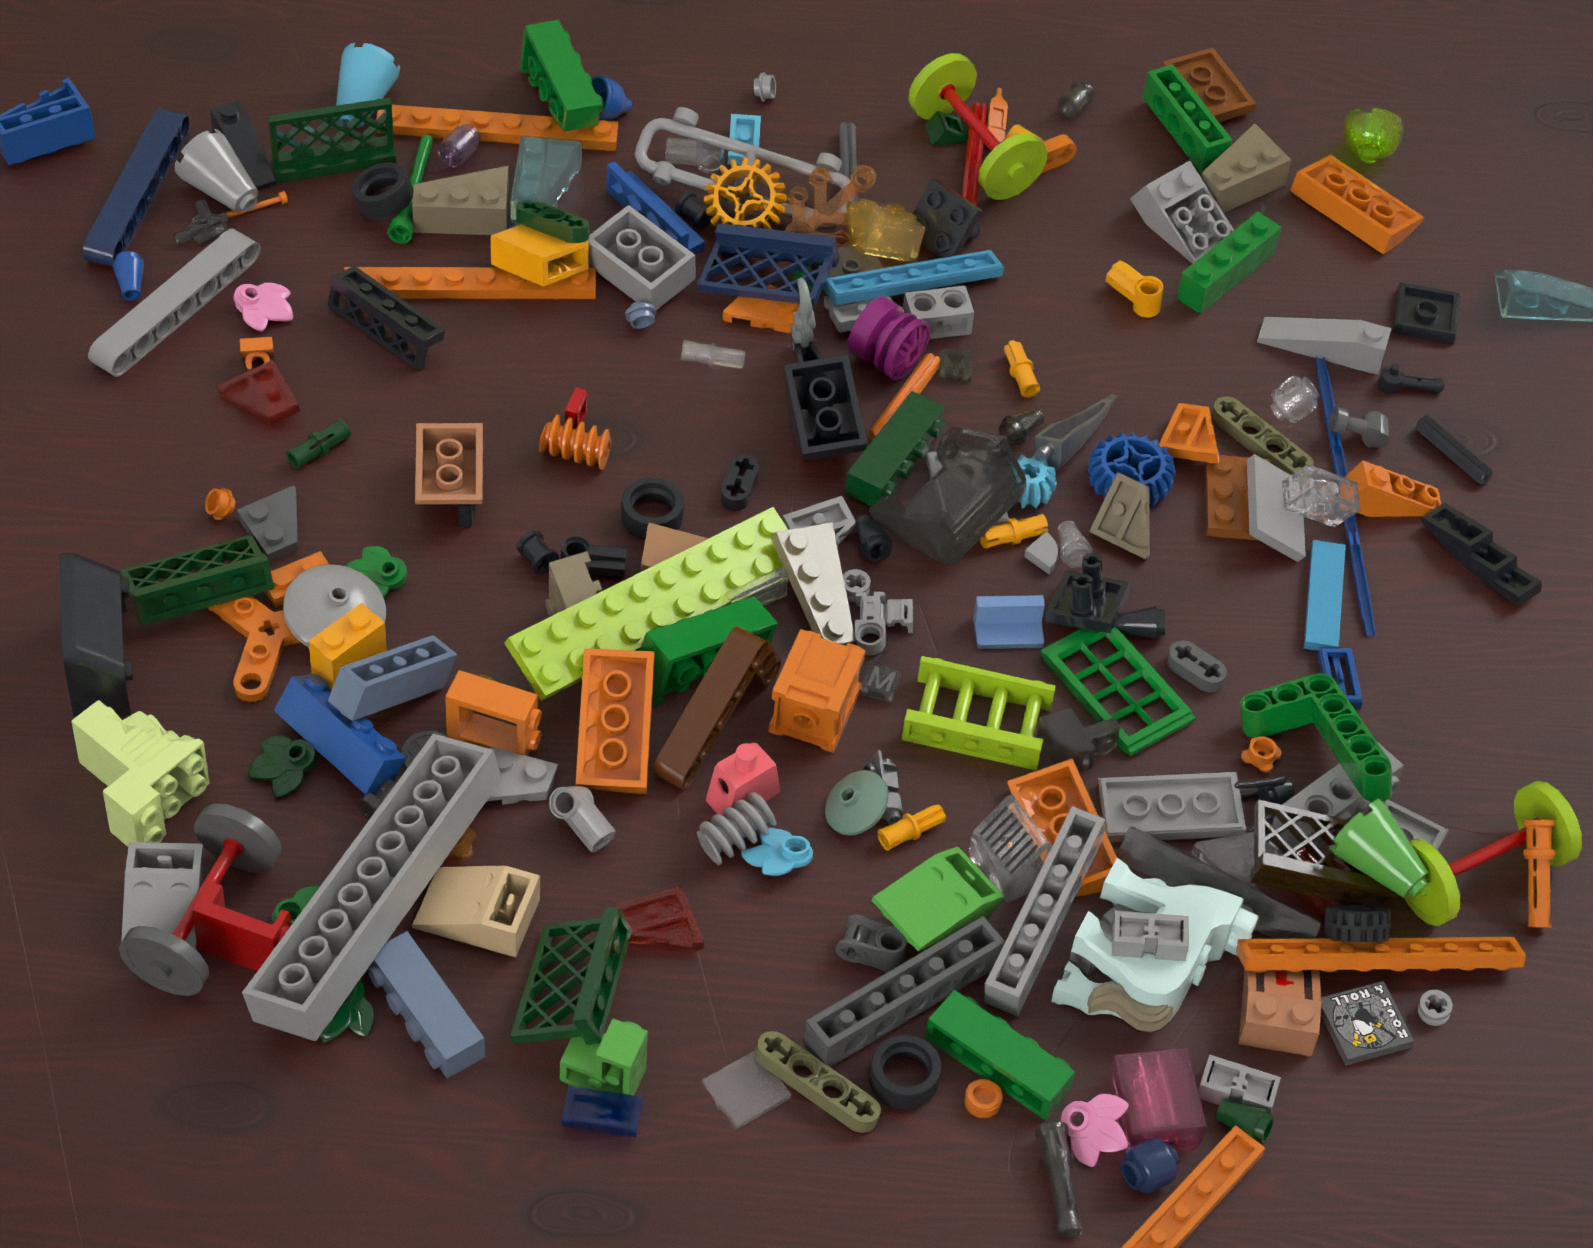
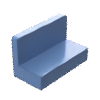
(1009, 622)

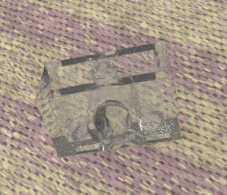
(1320, 495)

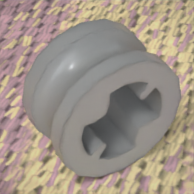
(853, 578)
(1438, 999)

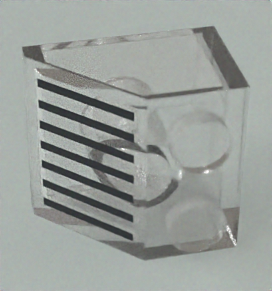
(1009, 849)

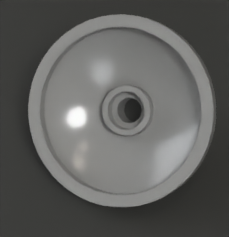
(311, 604)

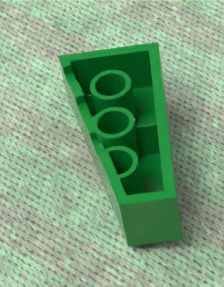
(559, 75)
(690, 645)

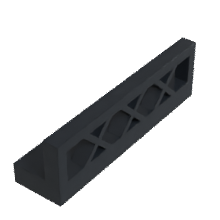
(384, 309)

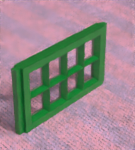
(1149, 735)

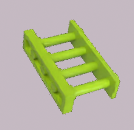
(973, 739)

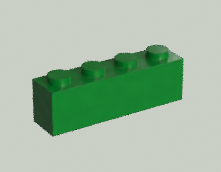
(1228, 262)
(1000, 1054)

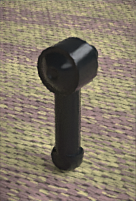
(1393, 379)

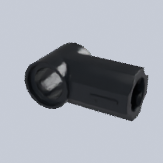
(604, 559)

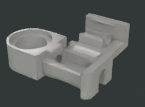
(881, 615)

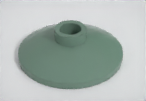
(856, 802)

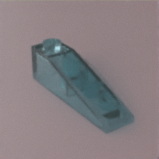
(1542, 296)

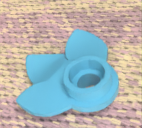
(779, 852)

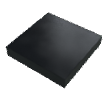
(1426, 313)

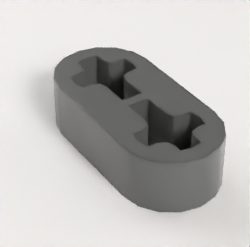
(1196, 666)

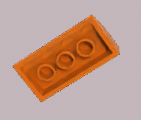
(1355, 203)
(615, 720)
(1048, 799)

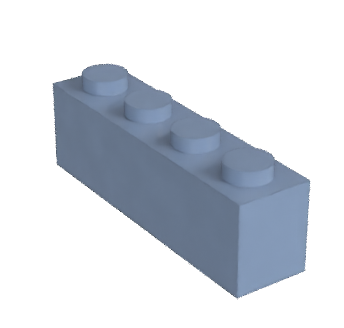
(392, 677)
(427, 1006)

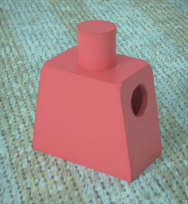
(741, 774)

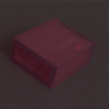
(1159, 1097)

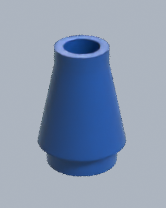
(129, 273)

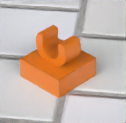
(256, 348)

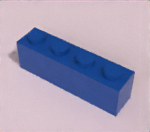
(347, 744)

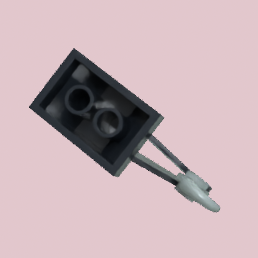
(820, 393)

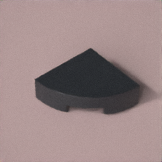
(466, 514)

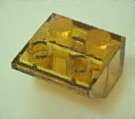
(884, 230)

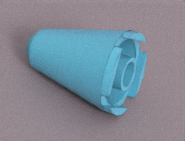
(364, 76)

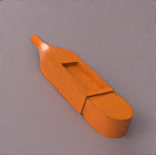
(997, 116)

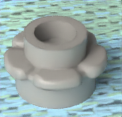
(765, 86)

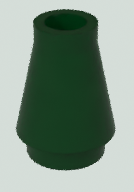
(1250, 1119)

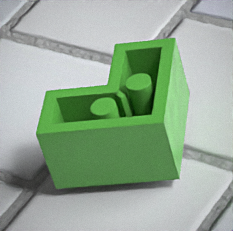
(610, 1066)

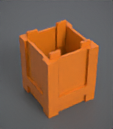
(816, 690)

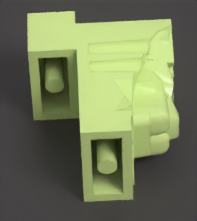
(143, 766)

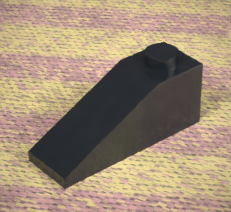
(240, 133)

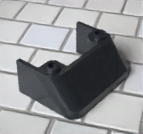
(93, 634)

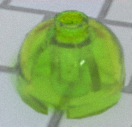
(1372, 134)

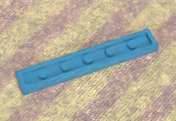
(913, 277)

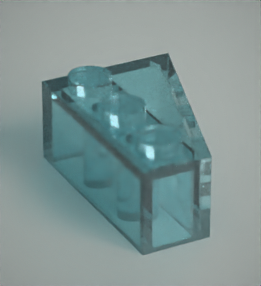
(544, 171)

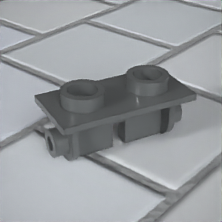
(888, 772)

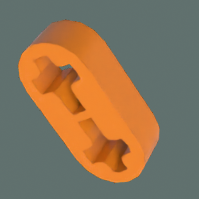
(1060, 151)

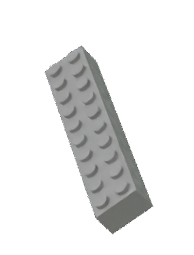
(372, 887)

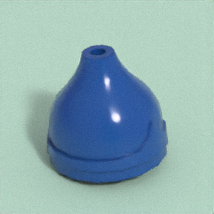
(612, 96)

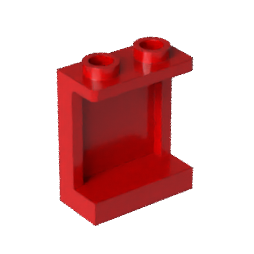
(232, 933)

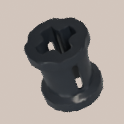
(693, 209)
(536, 550)

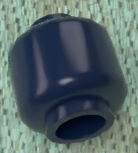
(1149, 1165)

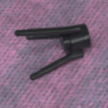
(1273, 790)

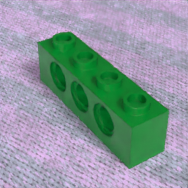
(1185, 116)

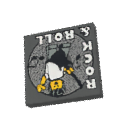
(1365, 1023)

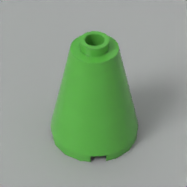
(1382, 851)

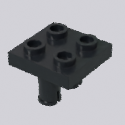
(947, 219)
(1088, 598)

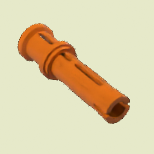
(1539, 853)

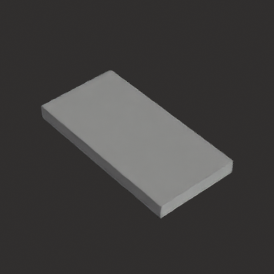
(1172, 806)

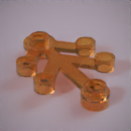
(826, 212)

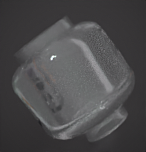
(1294, 399)

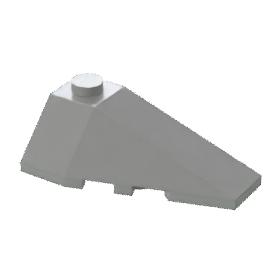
(1340, 341)

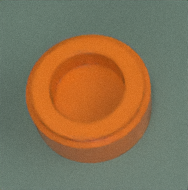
(983, 1098)

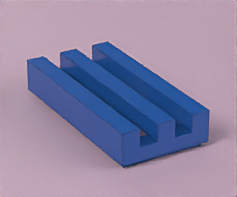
(1323, 654)

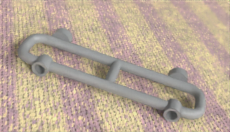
(685, 123)

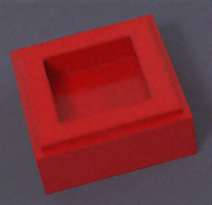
(577, 407)

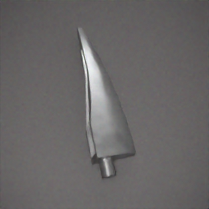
(1064, 438)

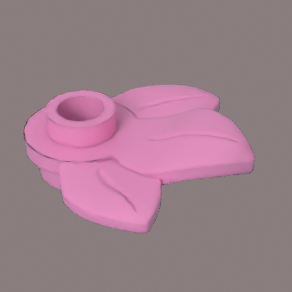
(263, 304)
(1099, 1127)

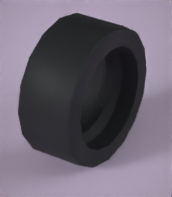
(388, 202)
(651, 489)
(909, 1047)

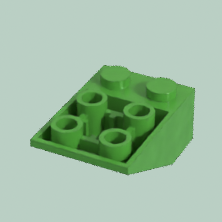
(938, 898)

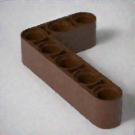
(736, 663)

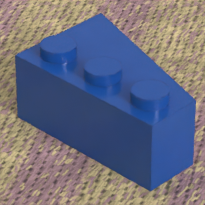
(45, 125)

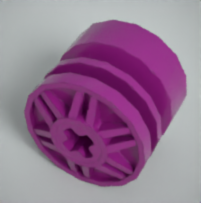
(889, 338)

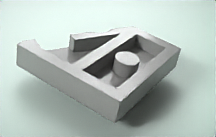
(522, 777)

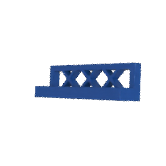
(632, 191)

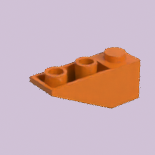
(1391, 494)

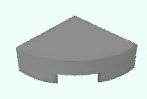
(1043, 553)

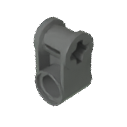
(872, 943)

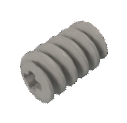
(734, 826)

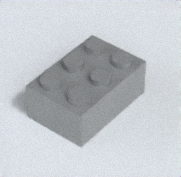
(640, 258)

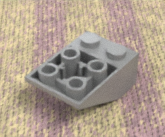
(1183, 212)
(161, 885)

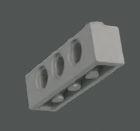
(1333, 796)

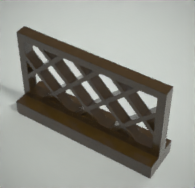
(1306, 878)

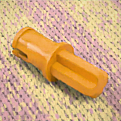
(1021, 369)
(910, 826)

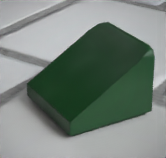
(945, 129)

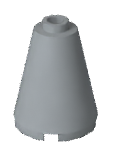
(217, 171)

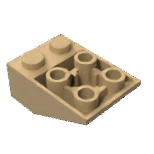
(480, 906)

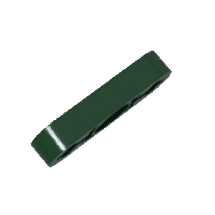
(552, 221)

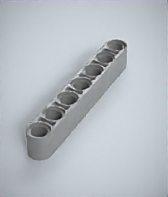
(173, 302)

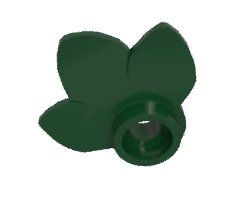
(279, 763)
(353, 1013)

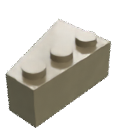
(1246, 170)
(463, 203)

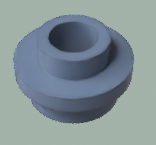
(641, 314)

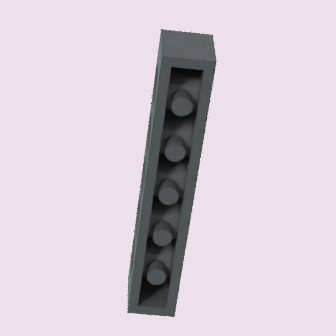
(903, 993)

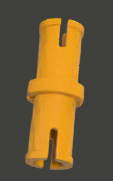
(1014, 531)

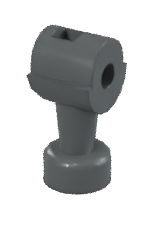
(1372, 426)

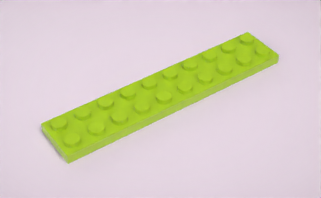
(659, 596)

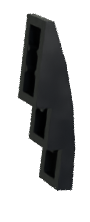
(1475, 549)

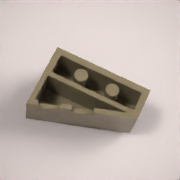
(570, 583)

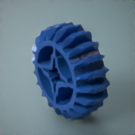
(1134, 458)

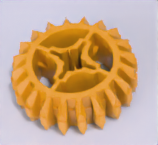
(733, 194)

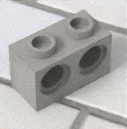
(945, 310)

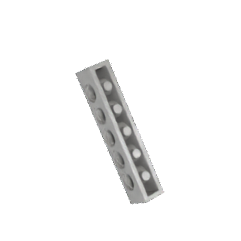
(1044, 911)

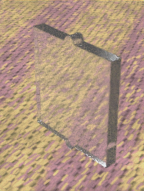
(745, 1090)

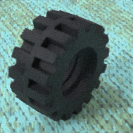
(1357, 923)

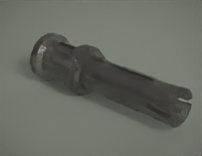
(1057, 1162)

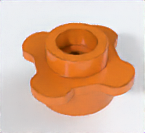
(1263, 746)

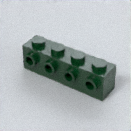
(896, 449)

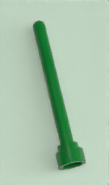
(401, 226)

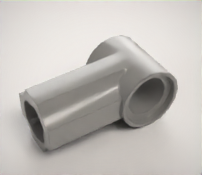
(583, 817)

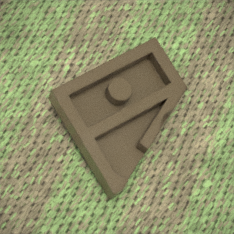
(1125, 516)

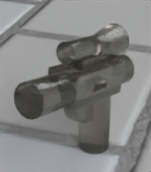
(203, 226)

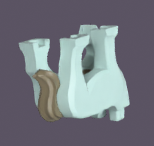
(1149, 989)

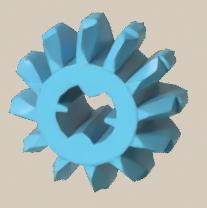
(1039, 481)

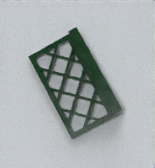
(333, 156)
(211, 586)
(597, 979)

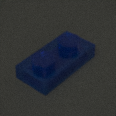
(602, 1111)

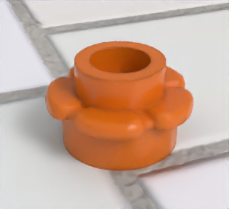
(220, 503)

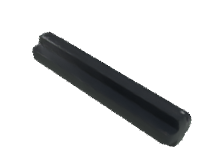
(1454, 450)

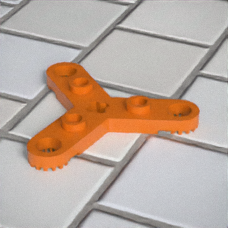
(261, 651)

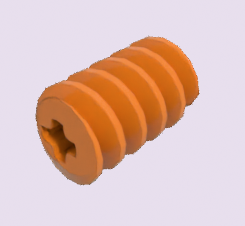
(576, 442)

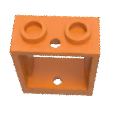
(497, 700)

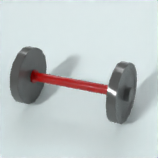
(165, 958)

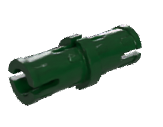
(335, 433)

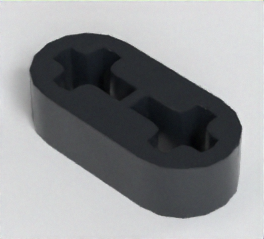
(745, 484)

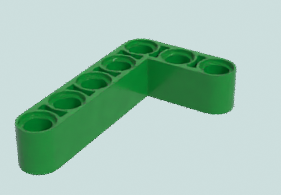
(1323, 703)

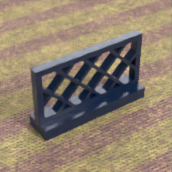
(772, 247)

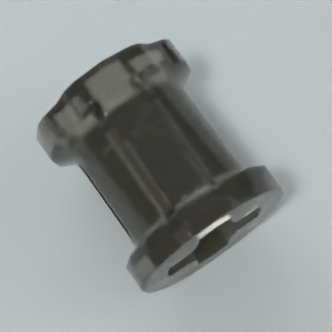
(1076, 98)

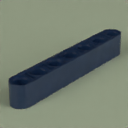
(136, 187)

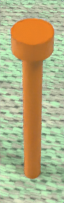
(280, 198)

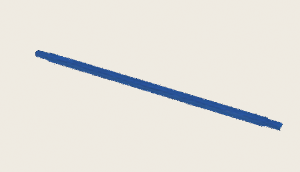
(1350, 524)

